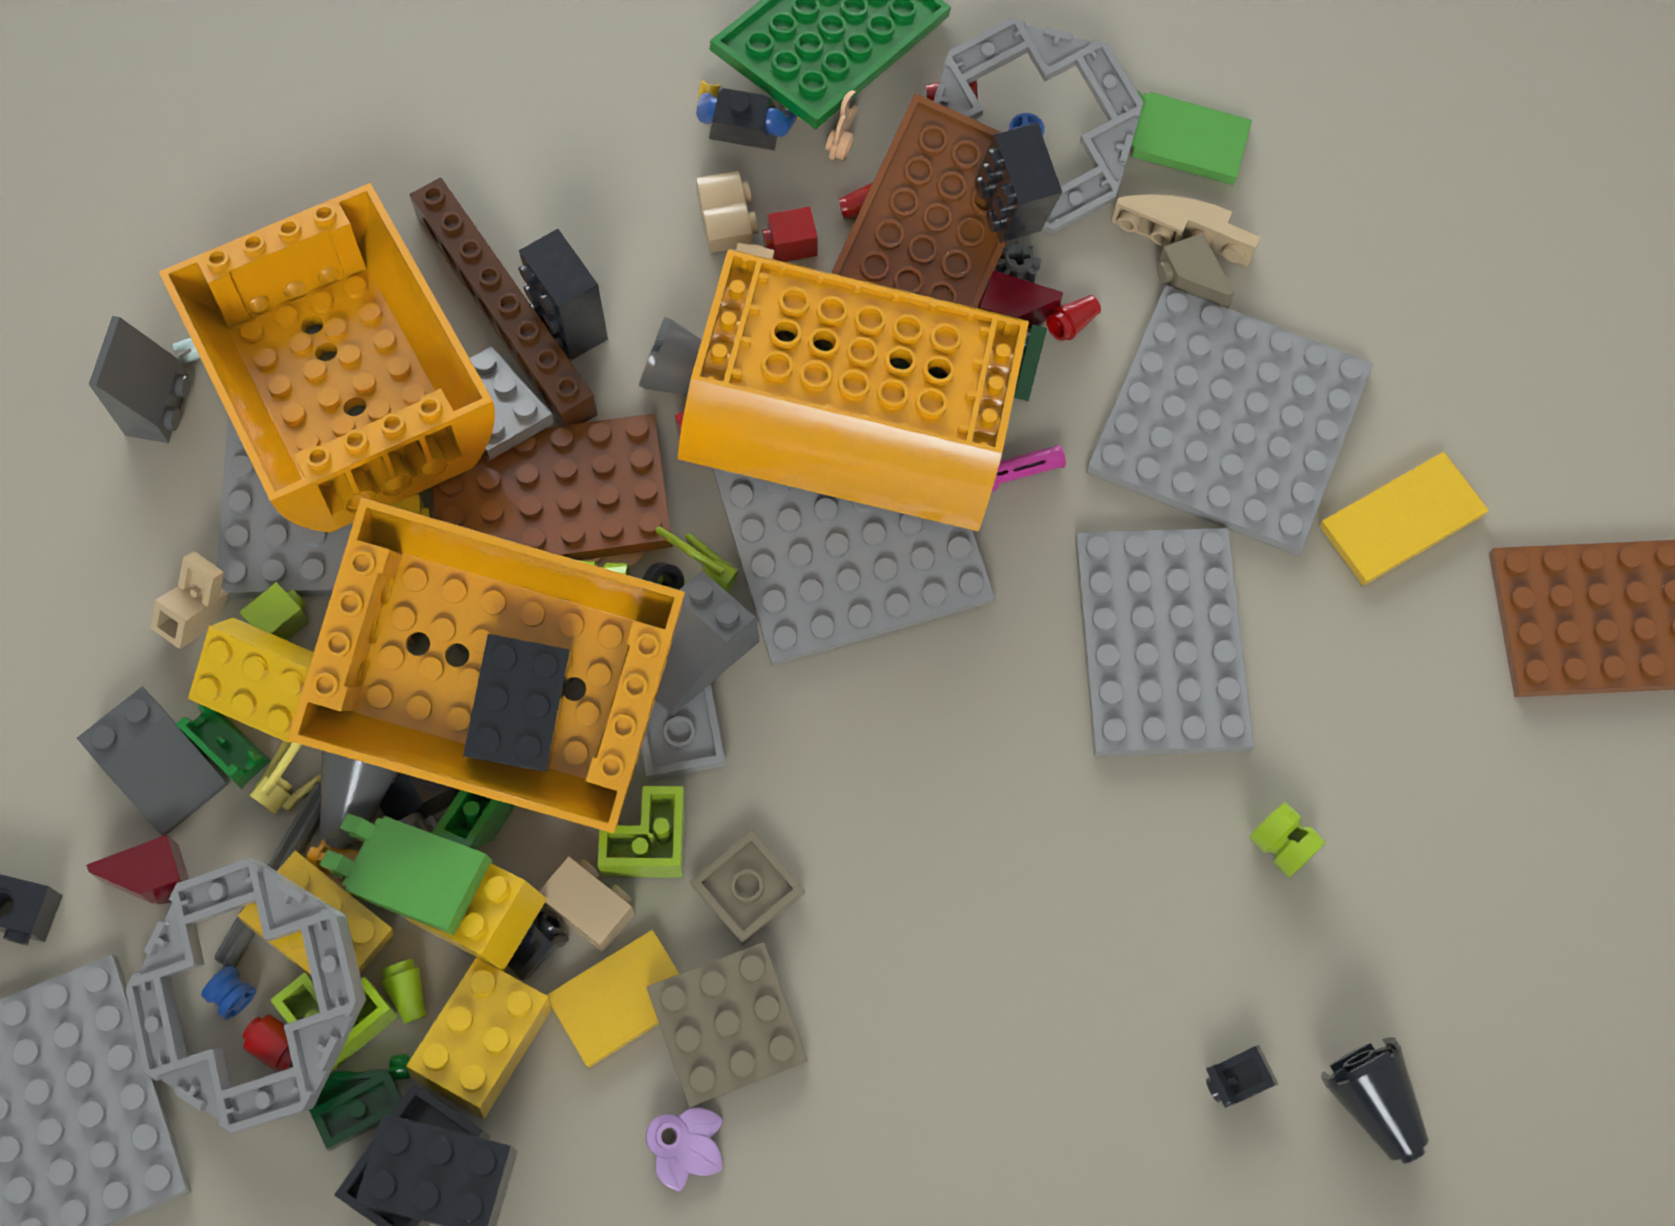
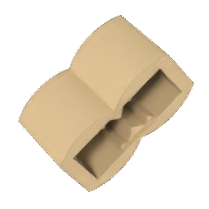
(725, 211)

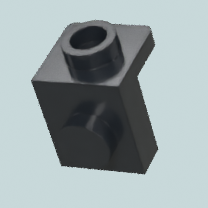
(1240, 1077)

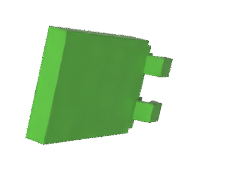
(1190, 137)
(410, 871)

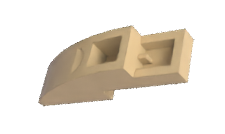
(1175, 218)

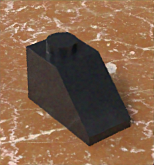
(415, 795)

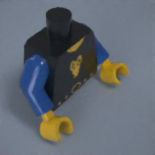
(742, 116)

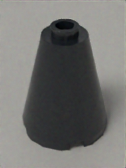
(1380, 1098)

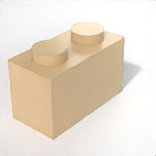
(587, 903)

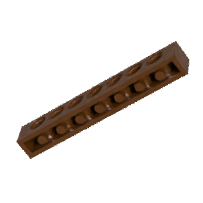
(503, 304)

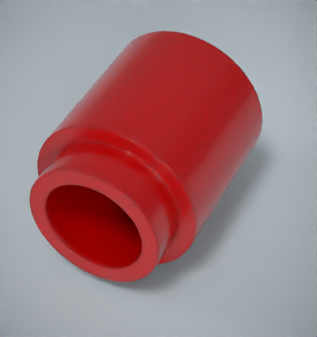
(268, 1042)

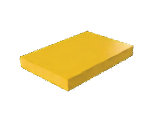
(610, 1000)

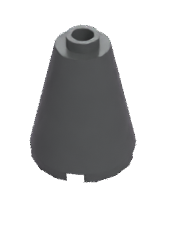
(671, 359)
(351, 789)

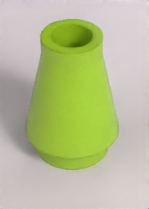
(405, 990)

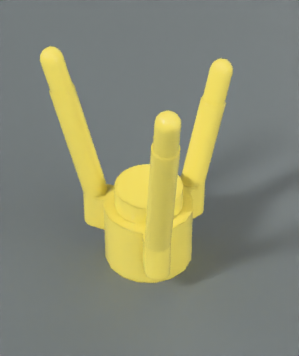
(272, 789)

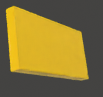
(1403, 518)

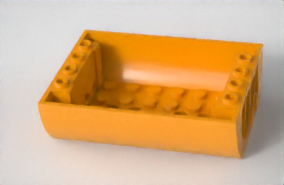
(394, 356)
(846, 415)
(457, 586)

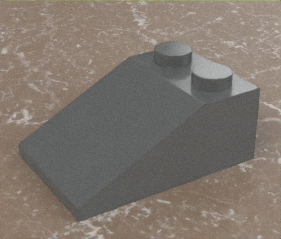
(139, 383)
(707, 641)
(152, 761)

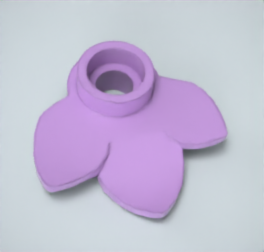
(691, 1149)

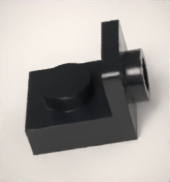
(538, 943)

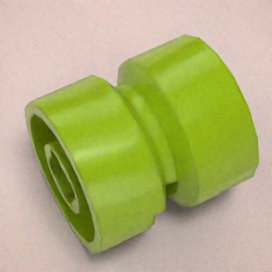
(1287, 839)

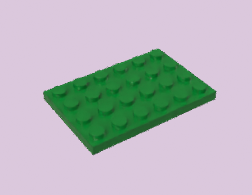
(822, 49)

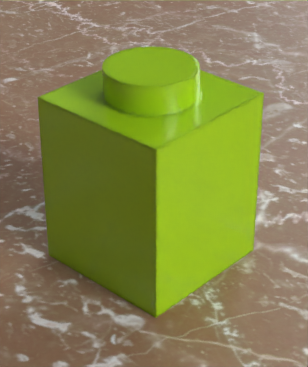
(277, 612)

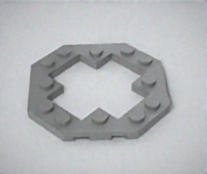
(1053, 54)
(312, 1041)

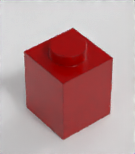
(791, 234)

